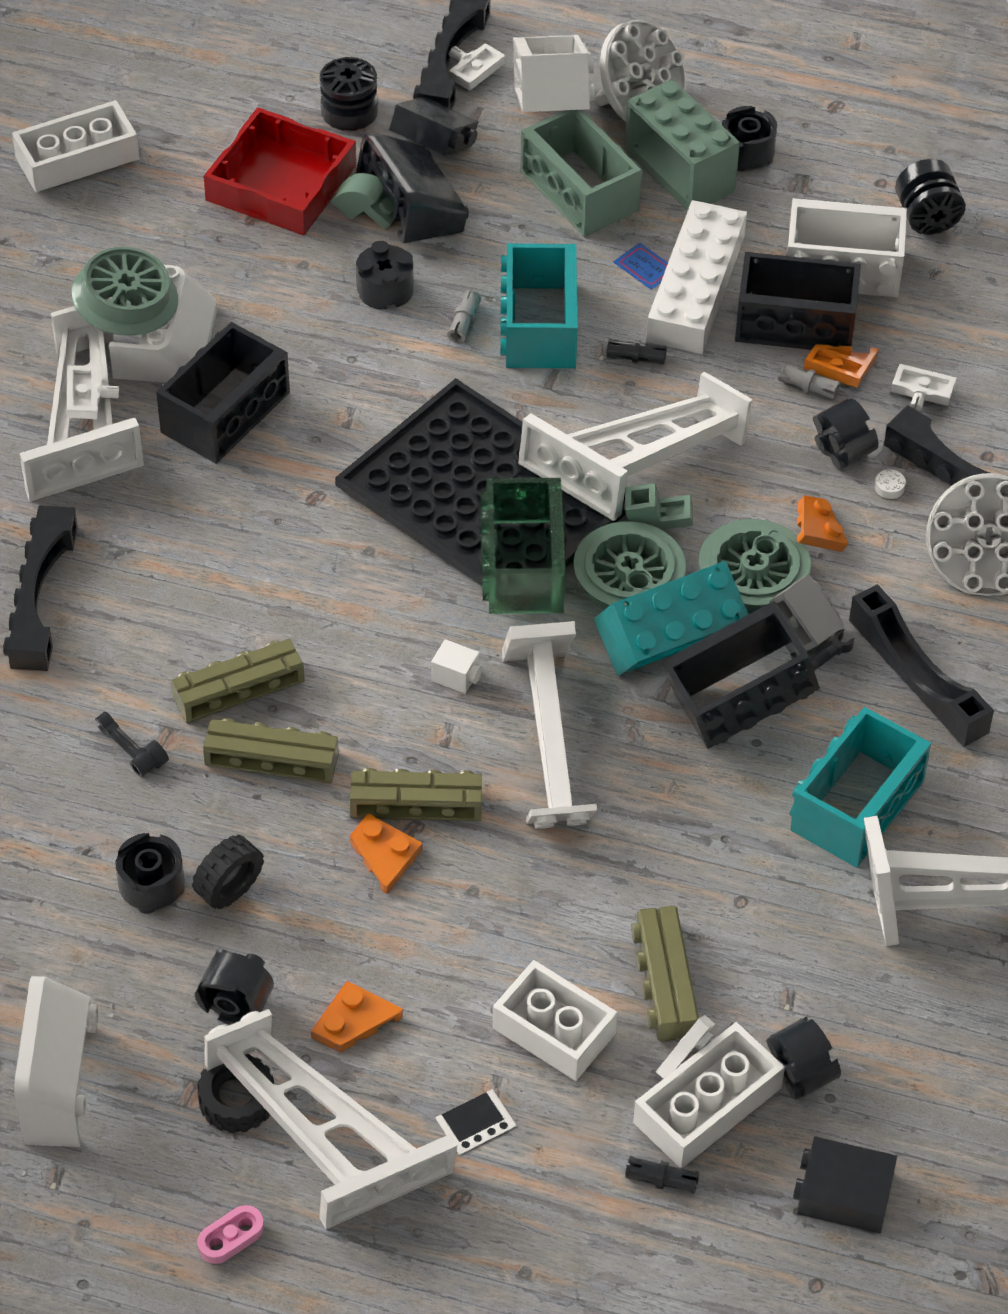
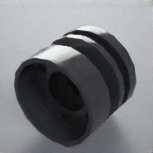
(348, 93)
(930, 196)

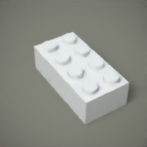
(75, 146)
(708, 1095)

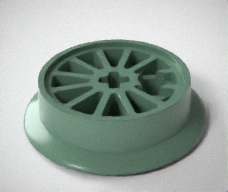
(129, 279)
(754, 567)
(628, 571)

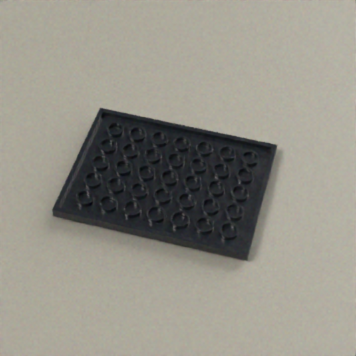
(431, 477)

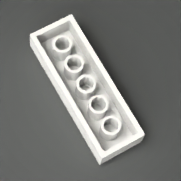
(696, 277)

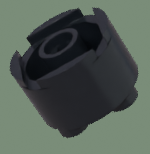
(755, 133)
(384, 275)
(845, 433)
(150, 872)
(234, 986)
(806, 1058)

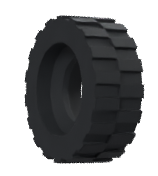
(227, 871)
(225, 1116)

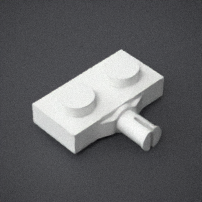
(475, 65)
(923, 386)
(85, 392)
(696, 1037)

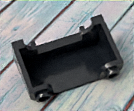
(416, 186)

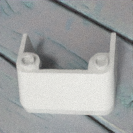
(166, 350)
(51, 1063)

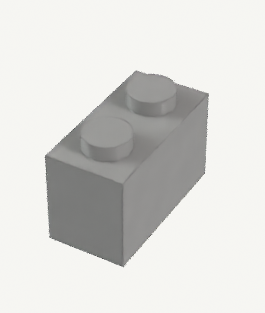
(808, 612)

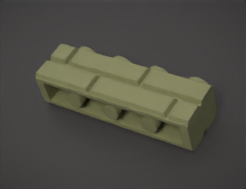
(237, 680)
(271, 750)
(416, 795)
(666, 972)

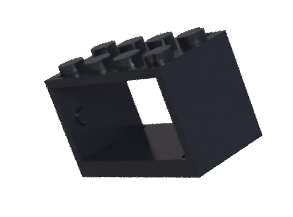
(797, 301)
(240, 410)
(729, 652)

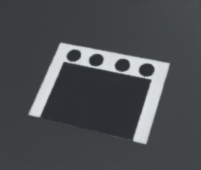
(476, 1121)

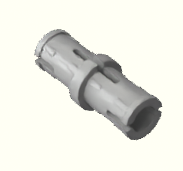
(464, 316)
(808, 380)

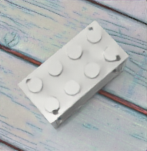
(552, 73)
(853, 235)

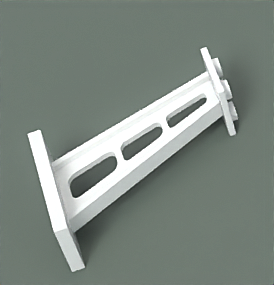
(87, 456)
(603, 481)
(539, 646)
(890, 896)
(353, 1189)

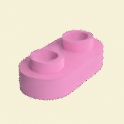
(228, 1234)

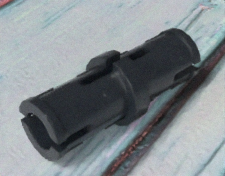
(636, 351)
(662, 1174)

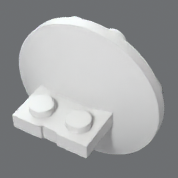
(635, 60)
(971, 534)

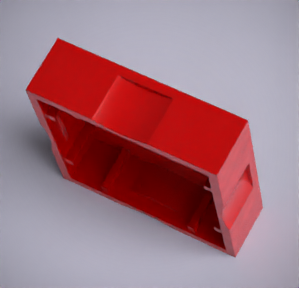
(280, 171)

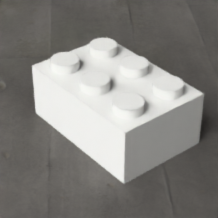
(554, 1020)

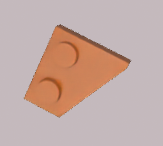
(841, 363)
(819, 525)
(384, 850)
(353, 1017)

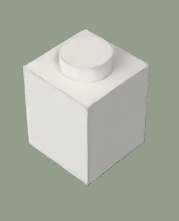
(455, 666)

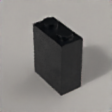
(434, 125)
(845, 1184)

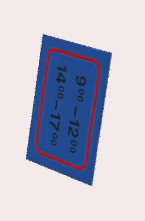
(643, 265)

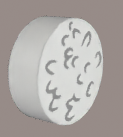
(890, 484)

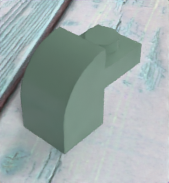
(366, 194)
(646, 507)

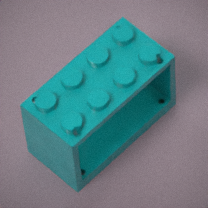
(539, 343)
(669, 617)
(884, 743)

